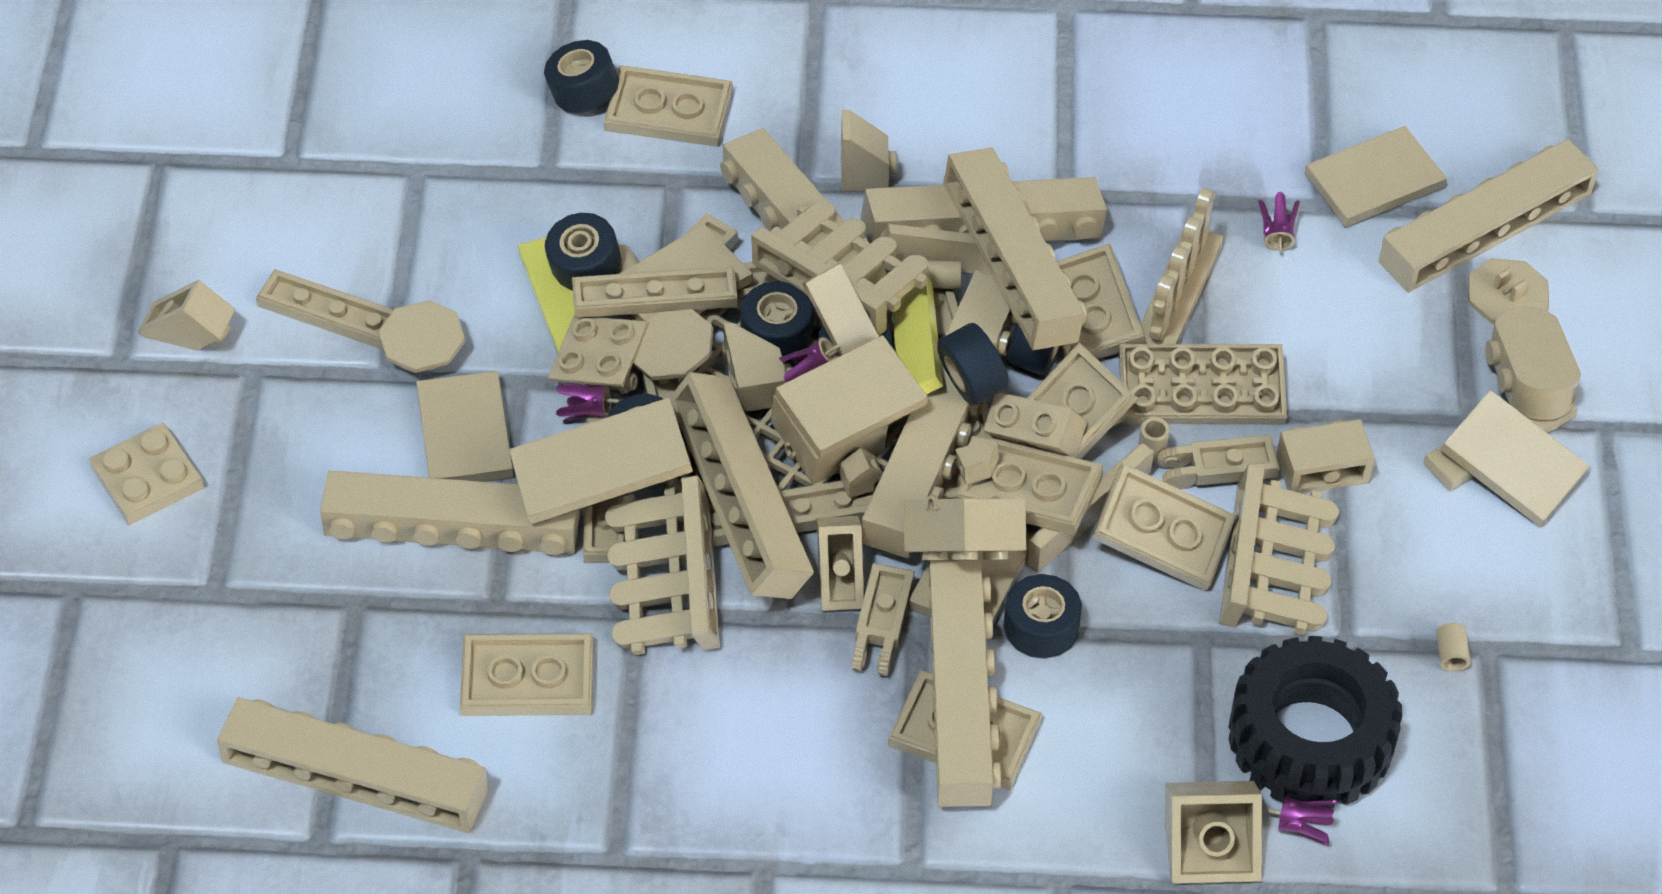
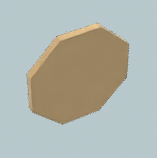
(1506, 285)
(421, 336)
(674, 344)

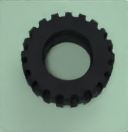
(1320, 675)

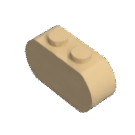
(1533, 363)

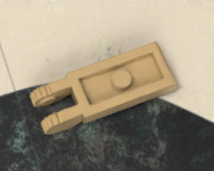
(1218, 461)
(882, 614)

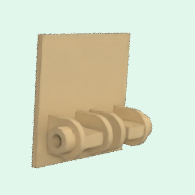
(599, 353)

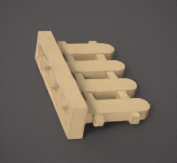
(791, 260)
(1183, 276)
(1265, 569)
(694, 584)

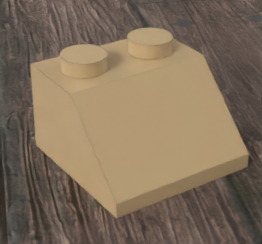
(1214, 831)

